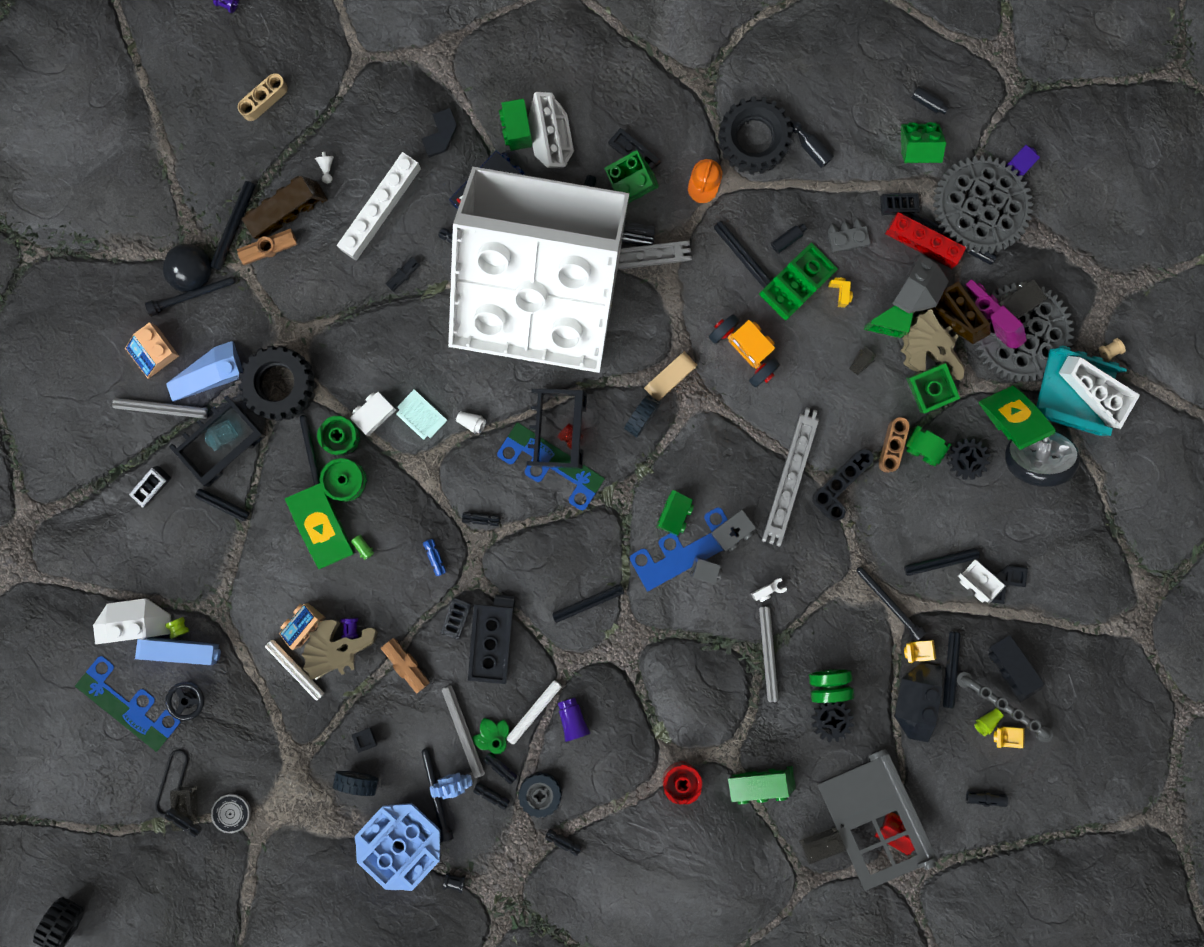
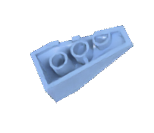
(212, 370)

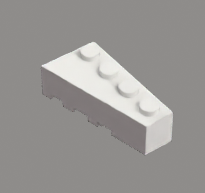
(1100, 391)

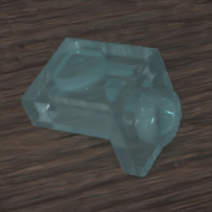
(220, 435)

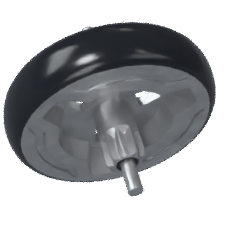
(1039, 467)

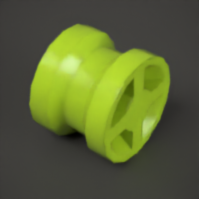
(177, 628)

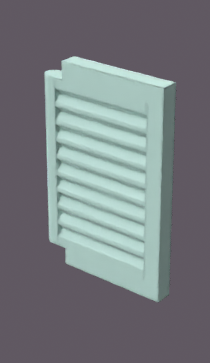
(420, 415)

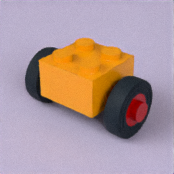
(750, 344)

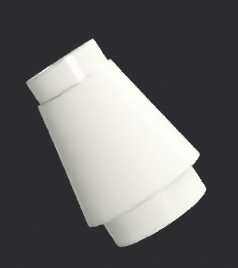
(473, 422)

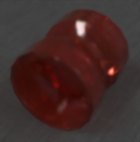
(566, 435)

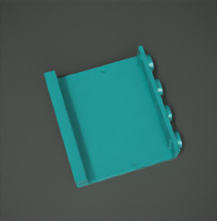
(1062, 403)

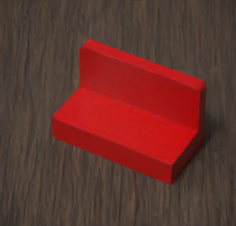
(893, 826)

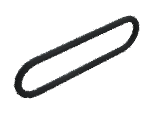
(165, 774)

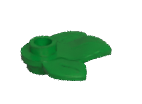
(490, 733)

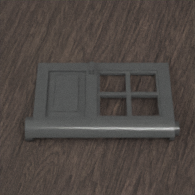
(865, 796)

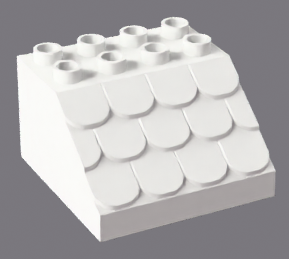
(534, 268)

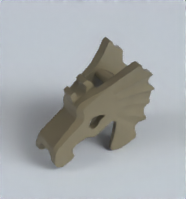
(925, 338)
(324, 655)

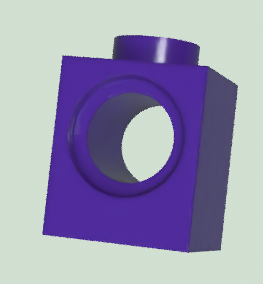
(1023, 160)

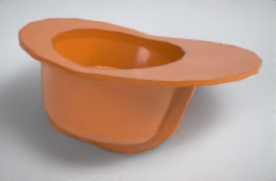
(705, 181)

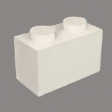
(372, 413)

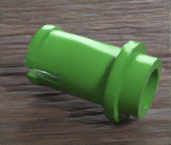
(362, 547)

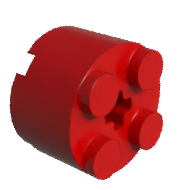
(682, 794)

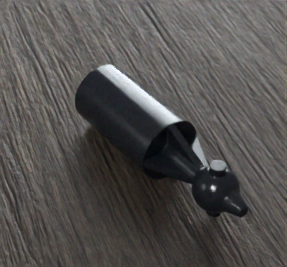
(812, 145)

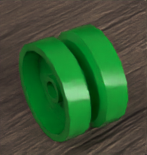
(331, 480)
(831, 686)

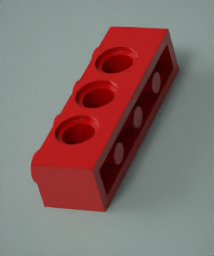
(925, 240)

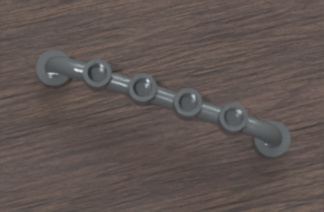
(1041, 732)

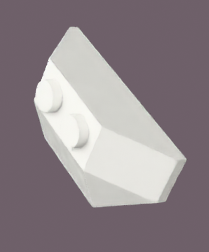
(550, 131)
(130, 621)

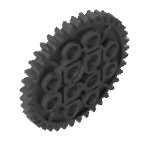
(994, 234)
(1033, 360)

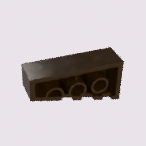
(283, 206)

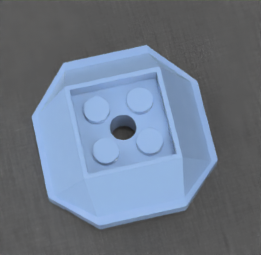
(392, 866)

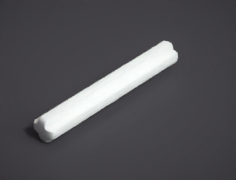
(291, 666)
(534, 711)

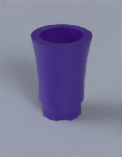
(572, 720)

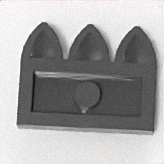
(848, 237)

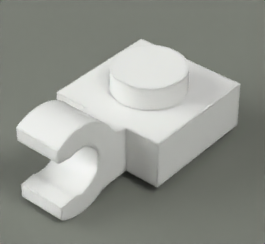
(764, 593)

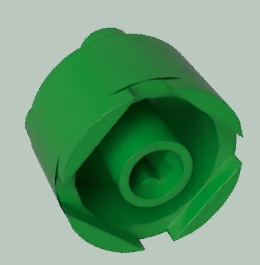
(333, 426)
(928, 446)

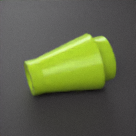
(988, 722)

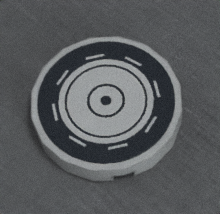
(231, 813)

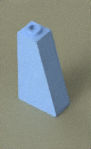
(177, 651)

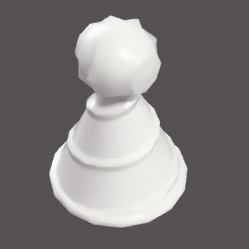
(325, 164)

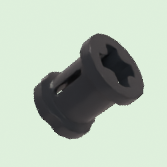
(454, 882)

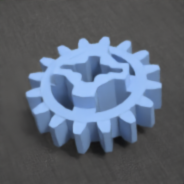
(451, 786)

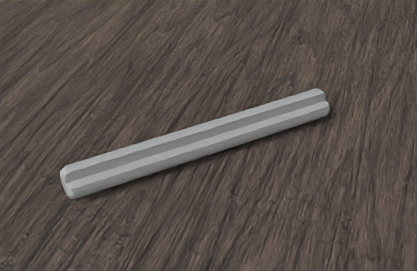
(160, 408)
(768, 652)
(463, 731)

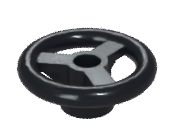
(192, 700)

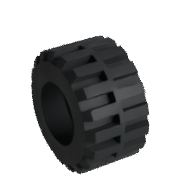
(58, 923)

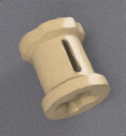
(1111, 350)

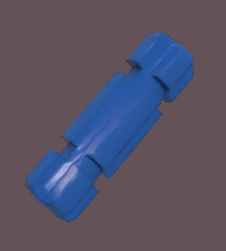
(434, 557)

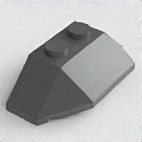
(921, 286)

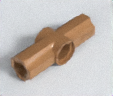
(256, 250)
(405, 665)

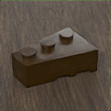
(961, 314)

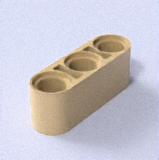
(265, 87)
(671, 376)

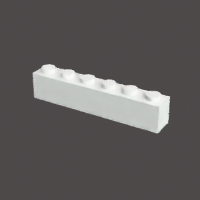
(379, 206)

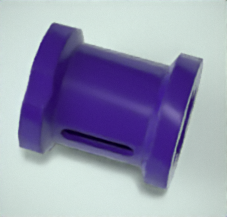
(231, 5)
(350, 628)

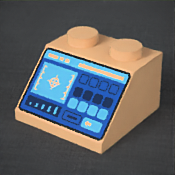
(150, 350)
(297, 630)

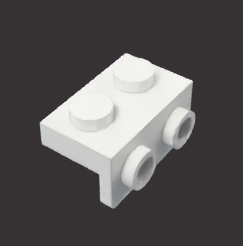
(981, 581)

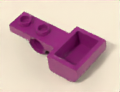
(1005, 324)

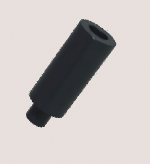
(929, 100)
(788, 238)

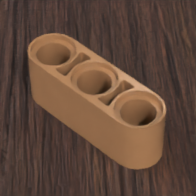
(900, 438)

